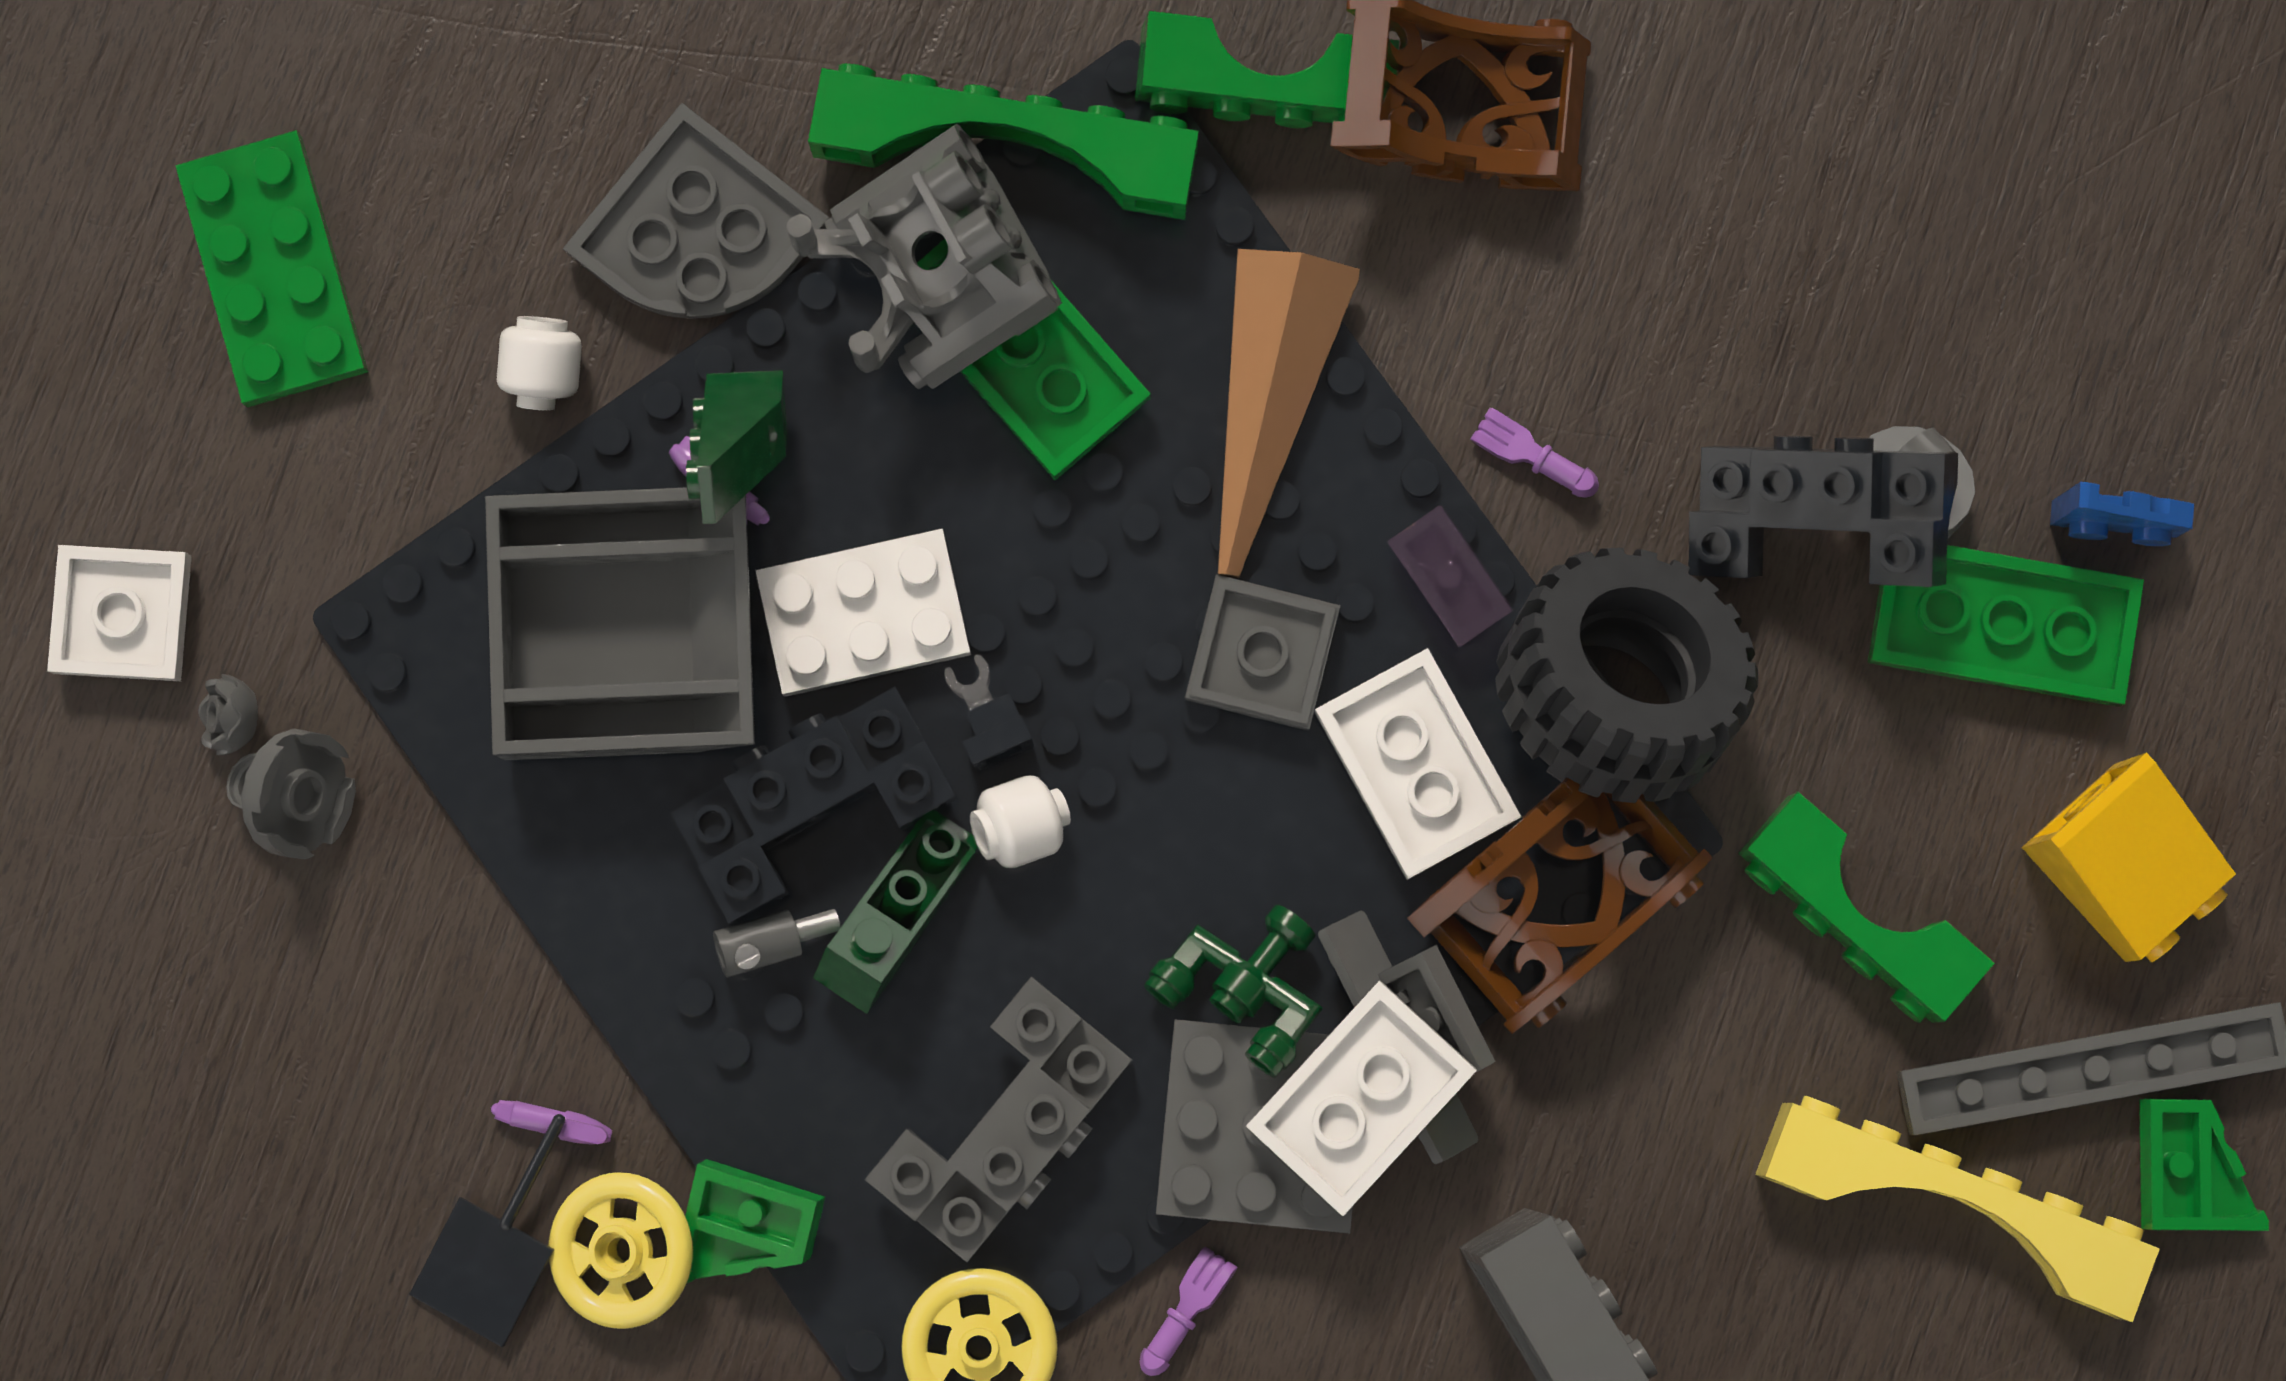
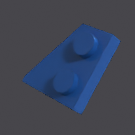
(2146, 517)

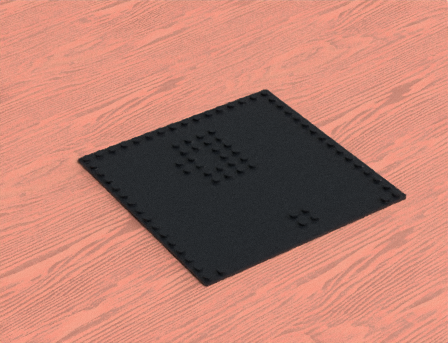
(1092, 622)

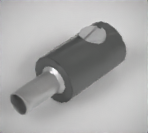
(769, 939)

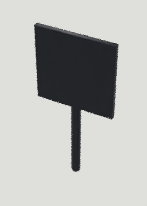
(483, 1264)

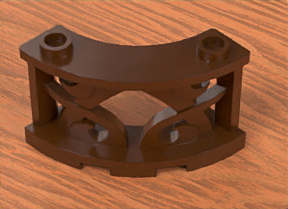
(1378, 124)
(1475, 898)

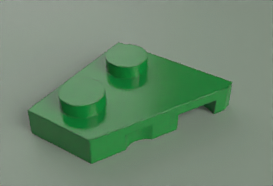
(2191, 1171)
(748, 1222)

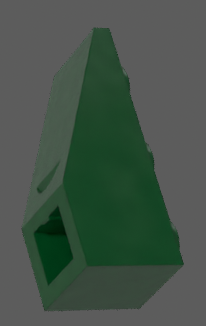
(735, 438)
(895, 910)

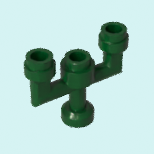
(1245, 985)

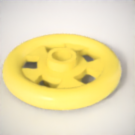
(571, 1259)
(1006, 1298)

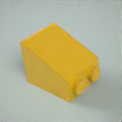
(2133, 859)

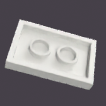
(863, 612)
(1417, 763)
(1361, 1098)

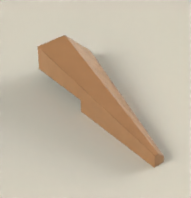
(1281, 337)

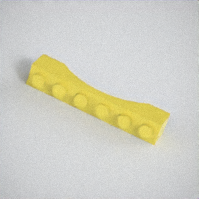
(2081, 1259)

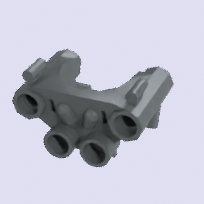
(967, 305)

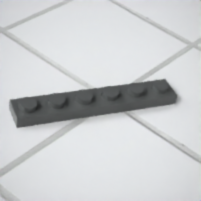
(2093, 1068)

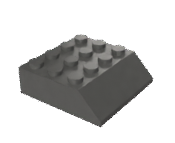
(617, 625)
(1551, 1304)

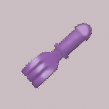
(1515, 444)
(1198, 1292)

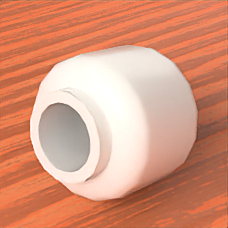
(539, 361)
(1019, 821)

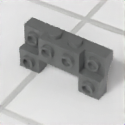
(1020, 1134)

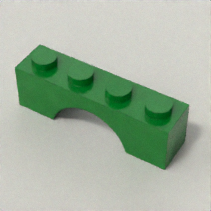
(1189, 67)
(1801, 857)

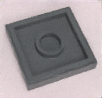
(1262, 652)

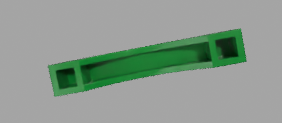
(877, 118)

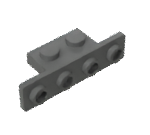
(1432, 994)

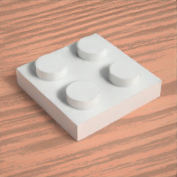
(119, 613)

